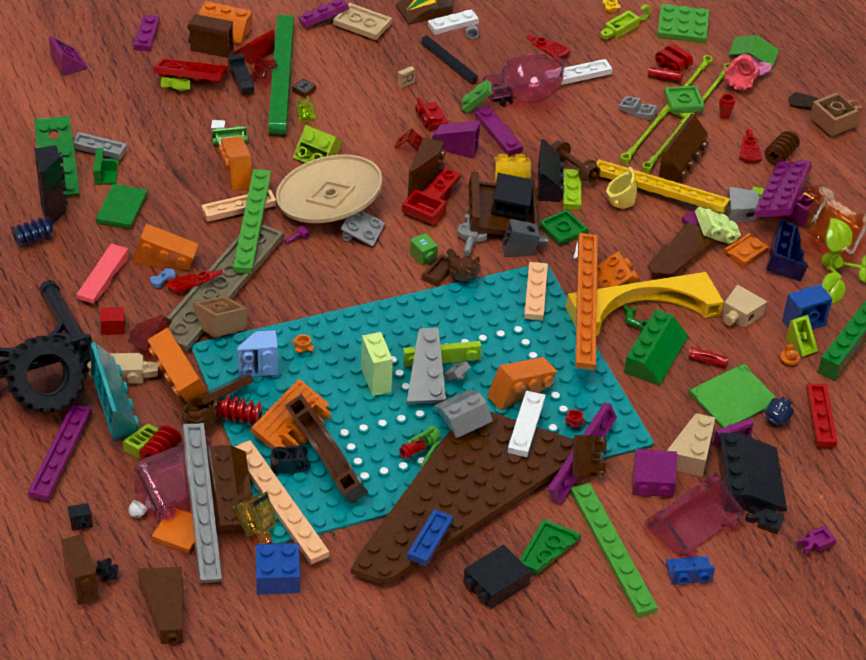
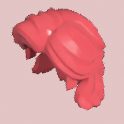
(741, 72)

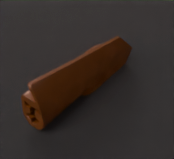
(680, 251)

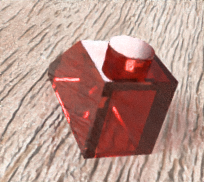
(147, 329)

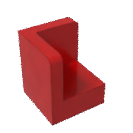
(112, 321)

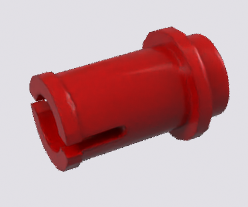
(408, 450)

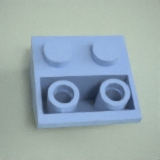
(258, 354)

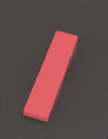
(101, 275)

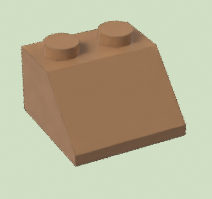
(221, 316)

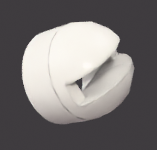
(137, 509)

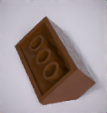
(683, 150)
(229, 485)

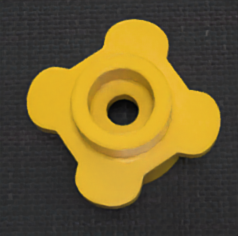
(611, 5)

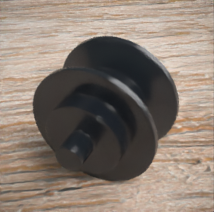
(106, 569)

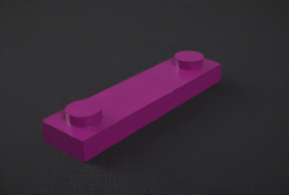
(498, 131)

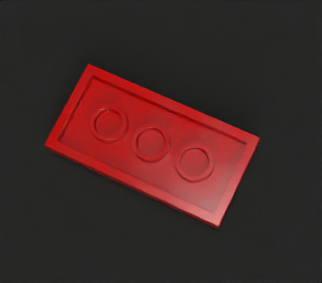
(189, 69)

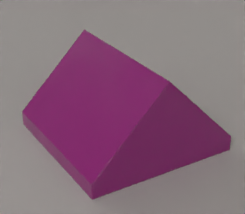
(65, 57)

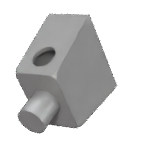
(742, 204)

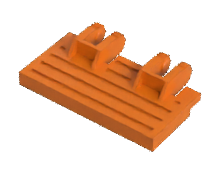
(277, 423)

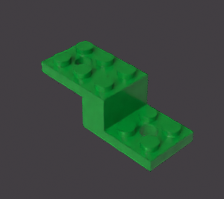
(64, 144)

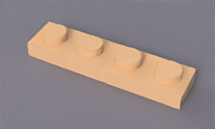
(231, 206)
(536, 291)

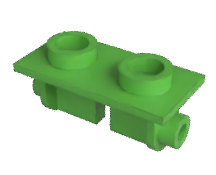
(221, 132)

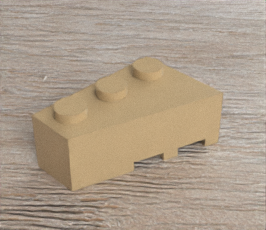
(693, 445)

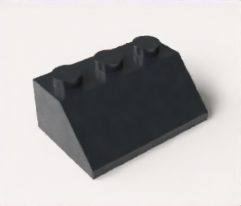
(549, 173)

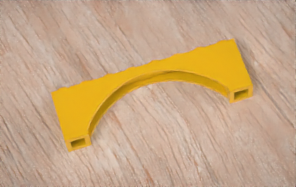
(689, 291)

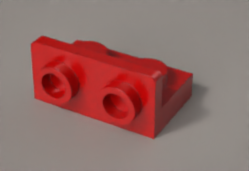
(430, 114)

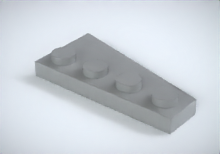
(427, 369)

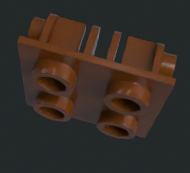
(587, 455)

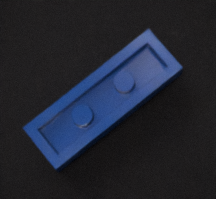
(430, 537)

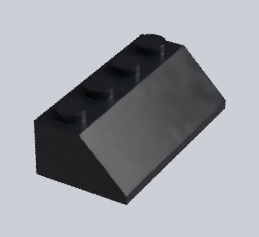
(50, 182)

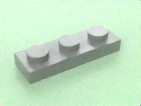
(89, 144)

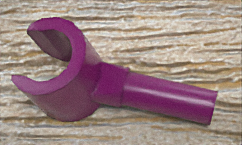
(302, 232)

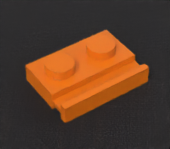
(746, 250)

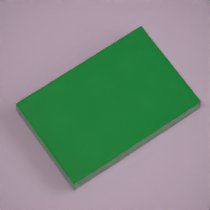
(121, 206)

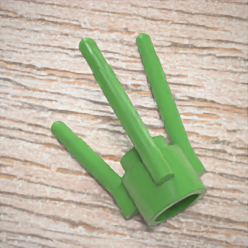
(430, 437)

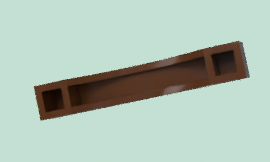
(327, 449)

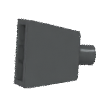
(522, 239)

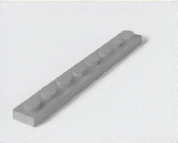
(201, 503)

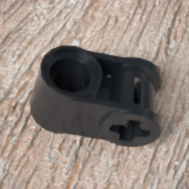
(288, 459)

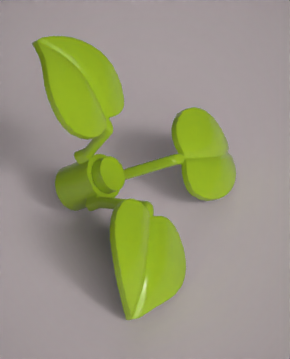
(837, 237)

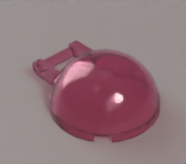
(528, 78)

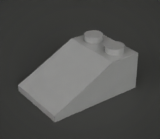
(464, 412)

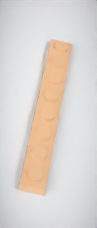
(284, 506)

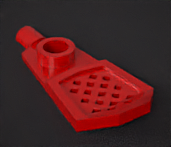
(550, 48)
(749, 149)
(188, 281)

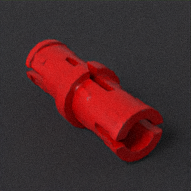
(665, 74)
(708, 357)

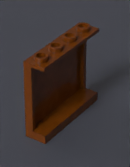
(481, 204)

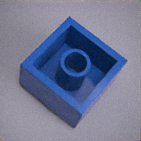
(810, 301)
(277, 568)

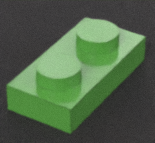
(476, 96)

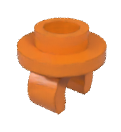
(789, 356)

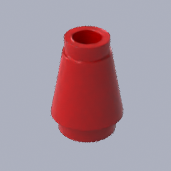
(726, 105)

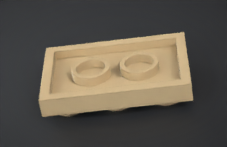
(363, 21)

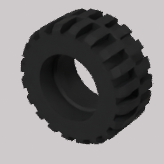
(72, 374)

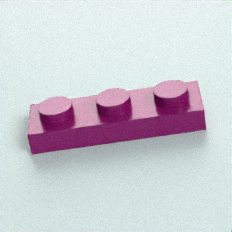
(323, 12)
(146, 33)

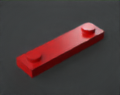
(821, 415)

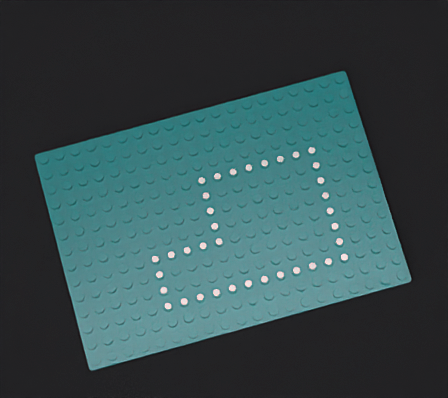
(376, 426)

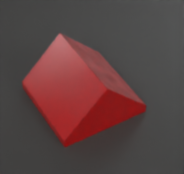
(258, 48)

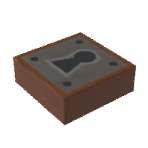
(304, 88)

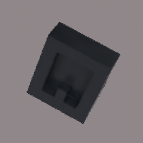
(80, 516)

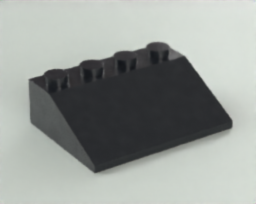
(751, 472)

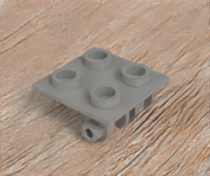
(363, 227)

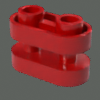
(674, 58)

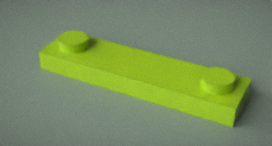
(449, 352)

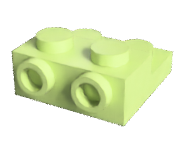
(717, 226)

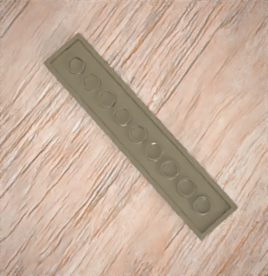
(185, 323)

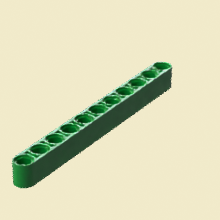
(281, 75)

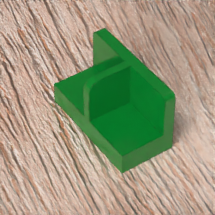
(104, 170)

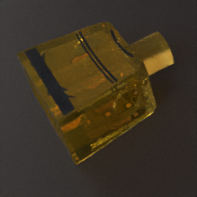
(256, 516)

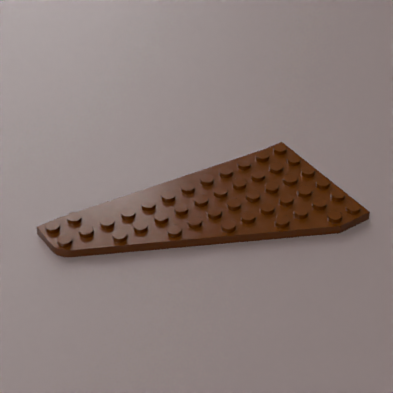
(466, 479)

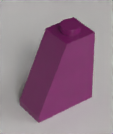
(459, 137)

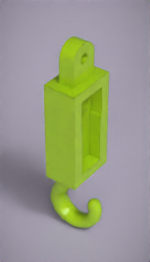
(624, 23)

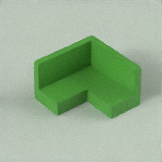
(754, 46)

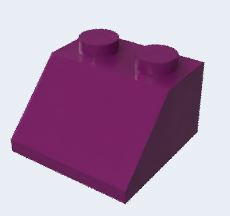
(654, 473)

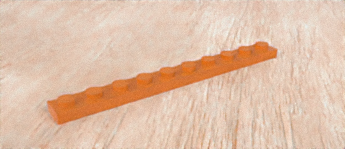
(586, 302)

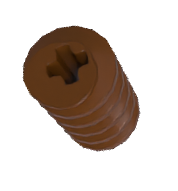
(782, 147)

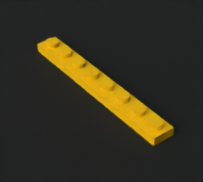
(667, 188)

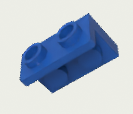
(690, 570)

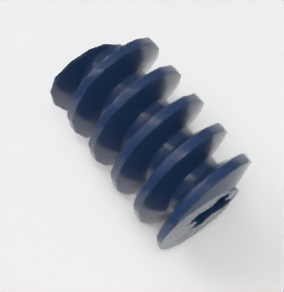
(32, 231)

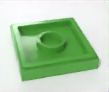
(684, 99)

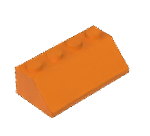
(176, 365)

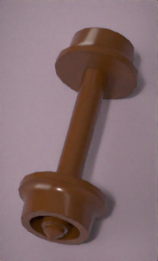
(587, 171)

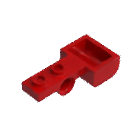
(431, 204)

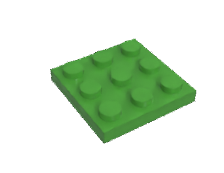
(683, 23)

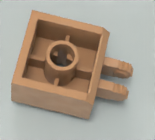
(835, 114)

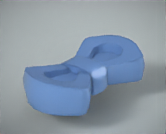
(167, 274)

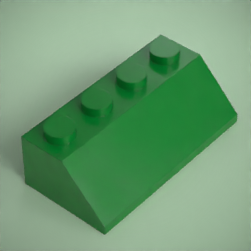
(656, 348)

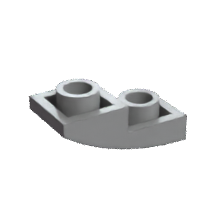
(634, 107)

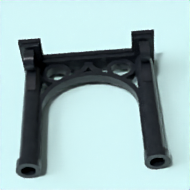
(65, 321)

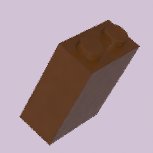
(211, 35)
(80, 569)

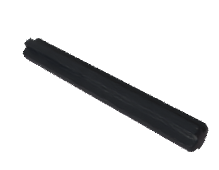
(449, 59)

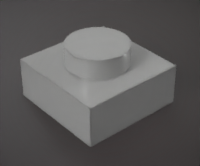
(457, 371)

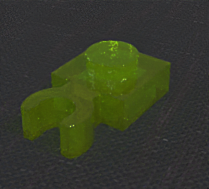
(305, 109)

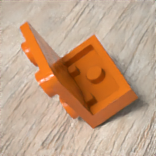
(616, 272)

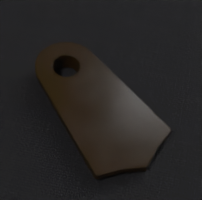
(801, 100)

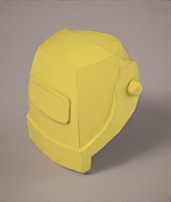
(622, 190)

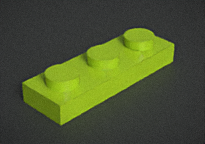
(572, 190)

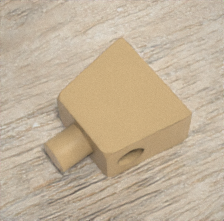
(743, 307)

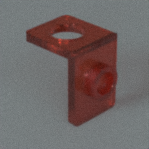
(410, 137)

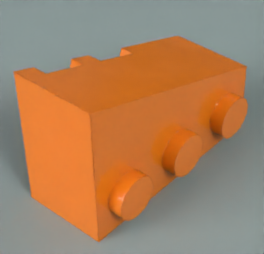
(236, 161)

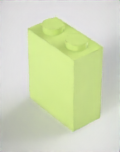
(376, 363)

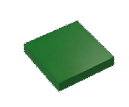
(563, 227)

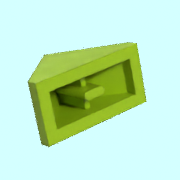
(802, 336)

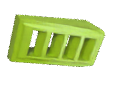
(130, 443)

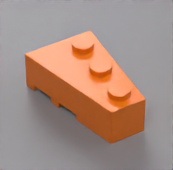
(164, 249)
(516, 378)

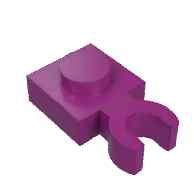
(818, 538)

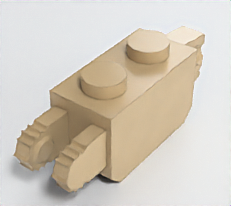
(133, 367)

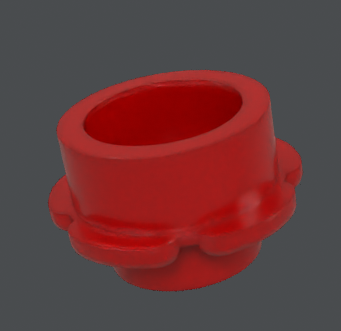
(574, 418)

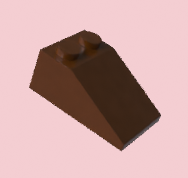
(426, 164)

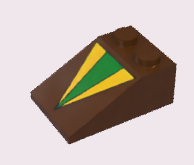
(424, 10)

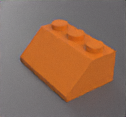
(241, 18)

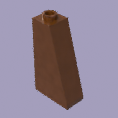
(164, 599)

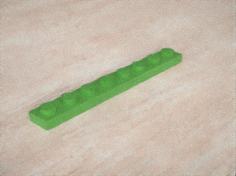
(252, 221)
(614, 550)

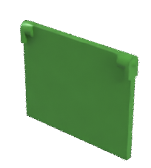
(732, 396)

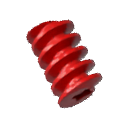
(240, 411)
(162, 440)

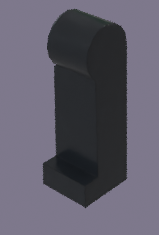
(240, 74)

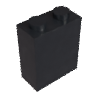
(512, 196)
(496, 576)

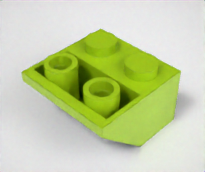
(316, 144)

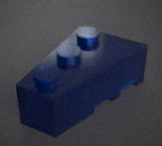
(786, 252)

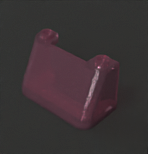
(163, 482)
(696, 516)

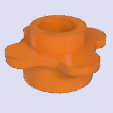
(302, 343)

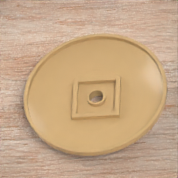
(329, 188)

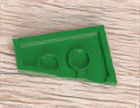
(547, 545)

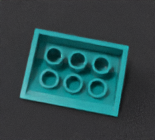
(112, 394)

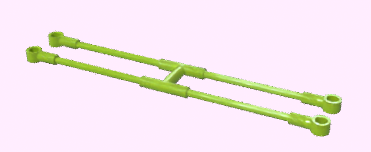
(625, 158)

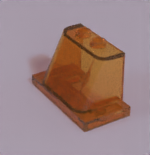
(826, 207)

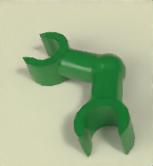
(631, 321)

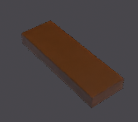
(223, 390)

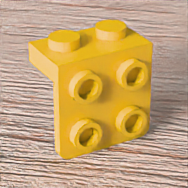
(515, 166)

